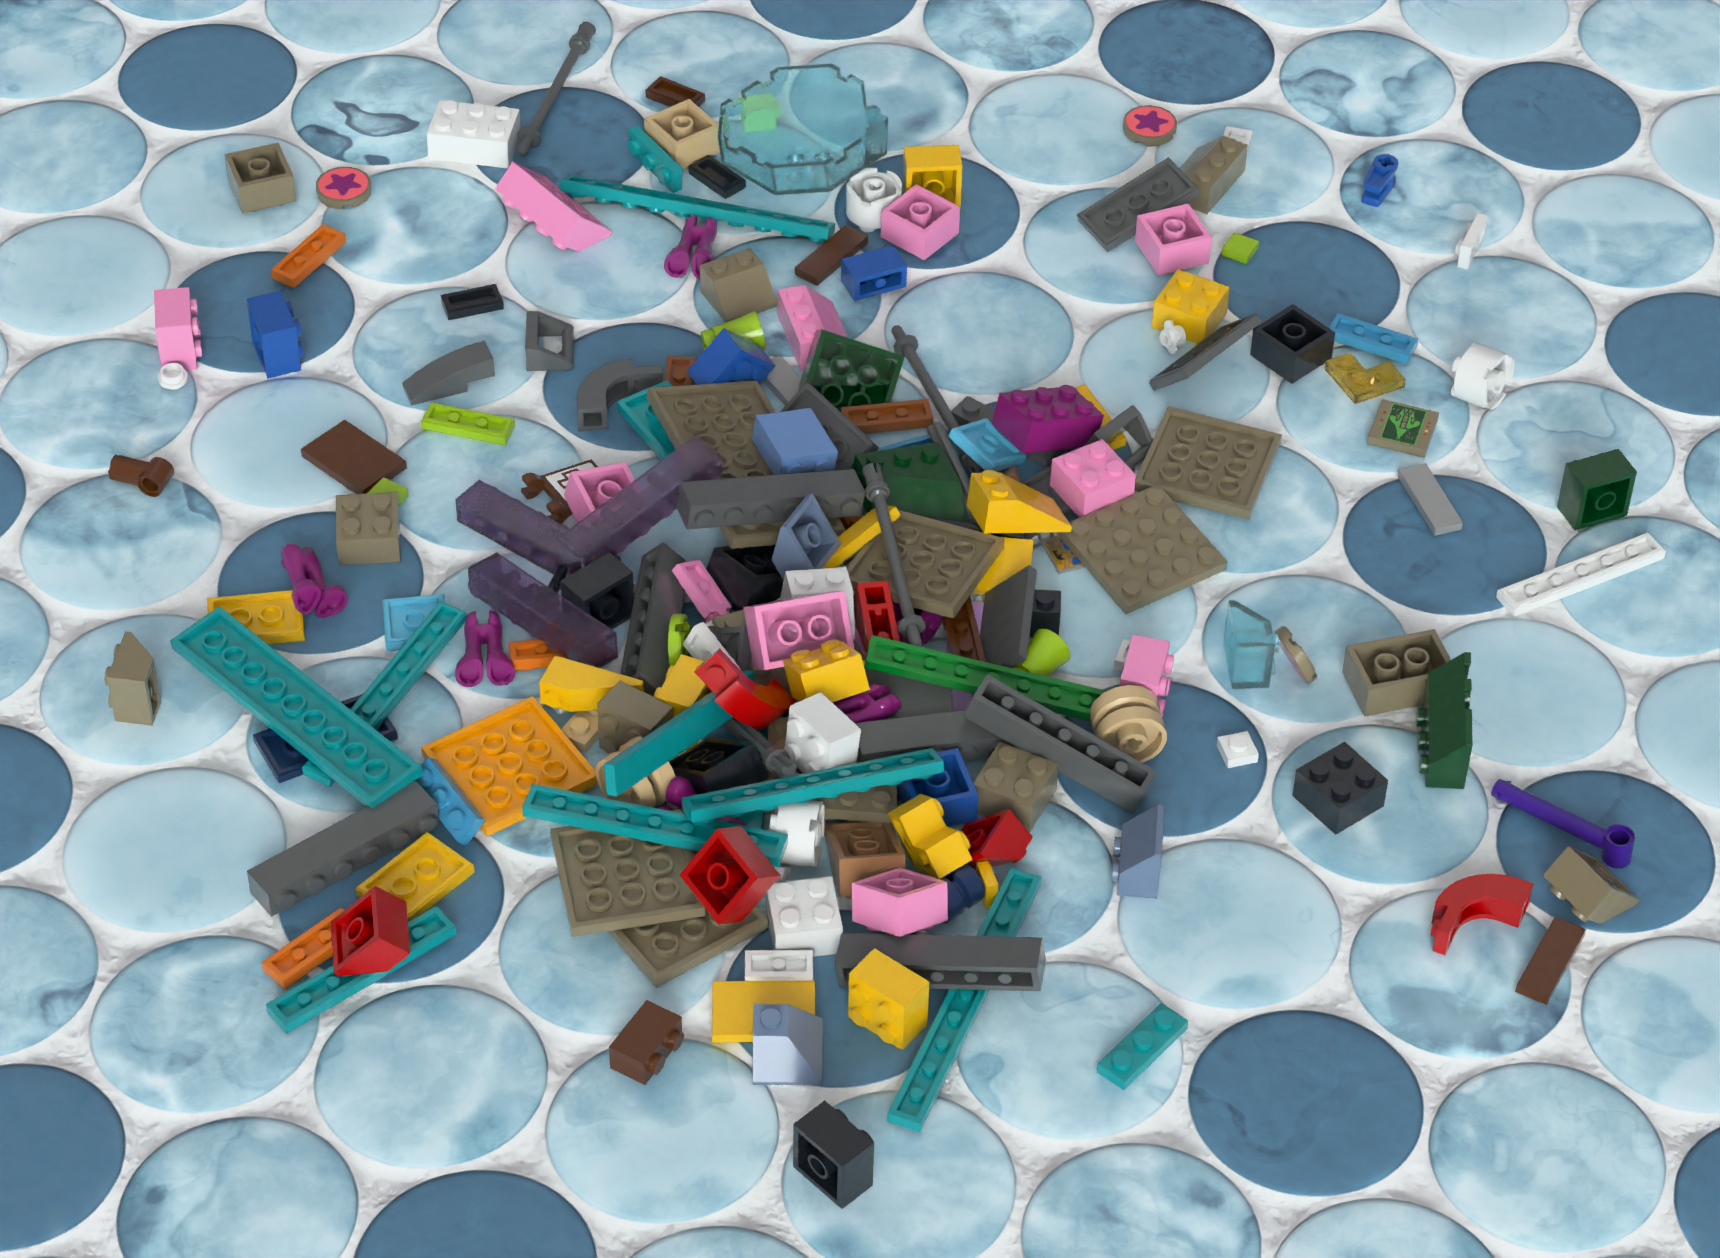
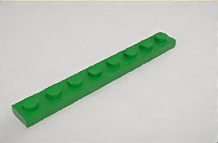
(967, 675)

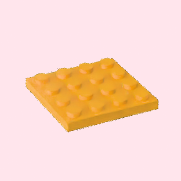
(505, 755)

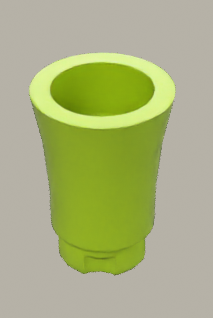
(745, 326)
(1045, 653)

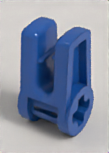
(1379, 179)

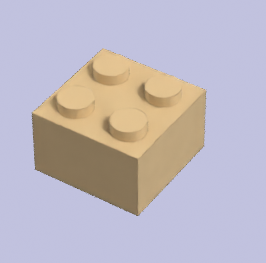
(684, 132)

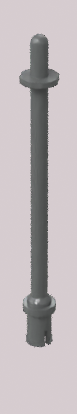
(578, 44)
(906, 346)
(877, 492)

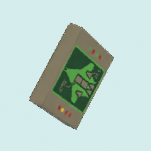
(1403, 428)

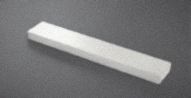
(1580, 574)

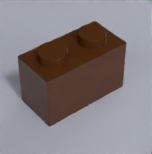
(646, 1042)

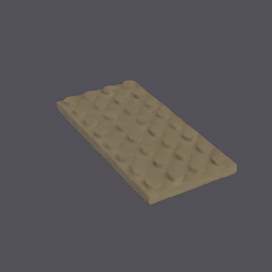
(725, 421)

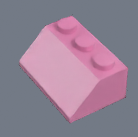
(801, 314)

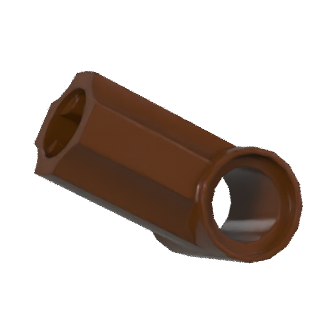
(148, 476)

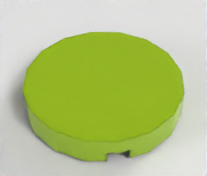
(677, 635)

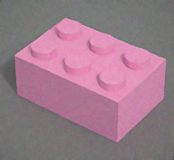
(795, 625)

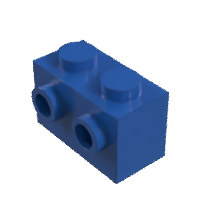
(873, 273)

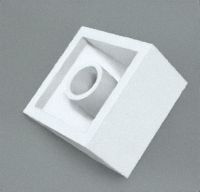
(817, 581)

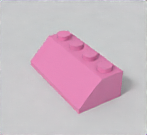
(550, 209)

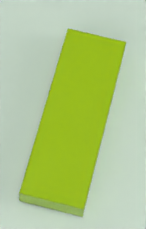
(468, 423)

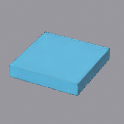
(986, 445)
(404, 616)

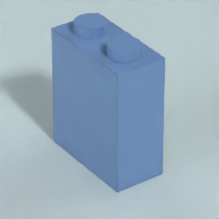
(794, 442)

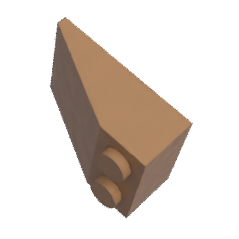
(861, 851)

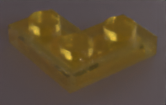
(1362, 383)

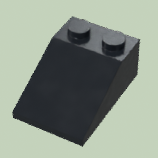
(746, 575)
(720, 765)

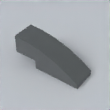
(450, 374)

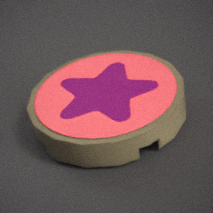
(1150, 125)
(343, 187)
(1296, 655)

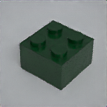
(1596, 489)

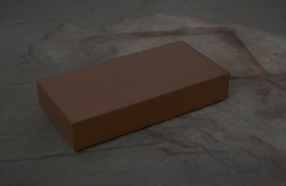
(671, 93)

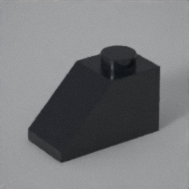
(1046, 611)

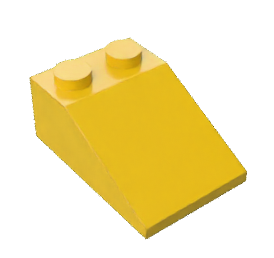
(1012, 507)

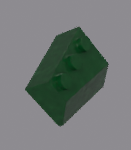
(850, 371)
(918, 481)
(1446, 725)

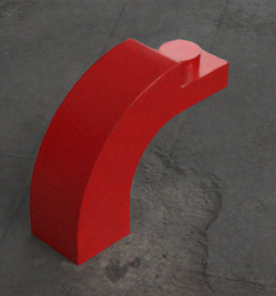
(740, 696)
(1478, 897)

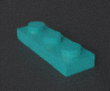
(654, 159)
(1142, 1046)

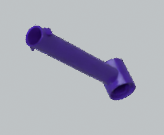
(1615, 841)

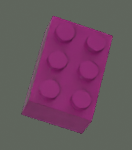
(1046, 418)

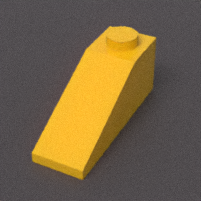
(578, 685)

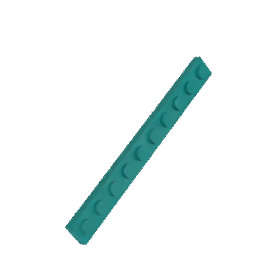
(686, 206)
(959, 1010)

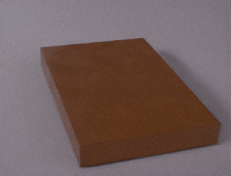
(353, 458)

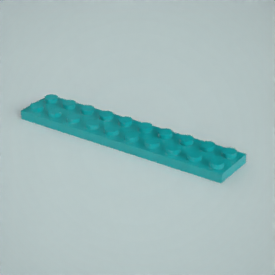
(296, 708)

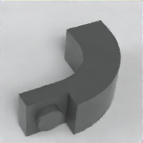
(608, 386)

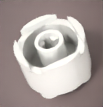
(868, 195)
(1482, 376)
(804, 828)

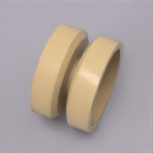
(1130, 721)
(648, 791)

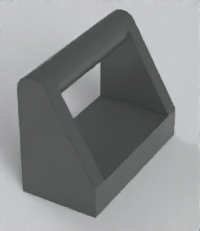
(542, 359)
(1134, 424)

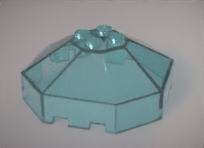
(802, 130)

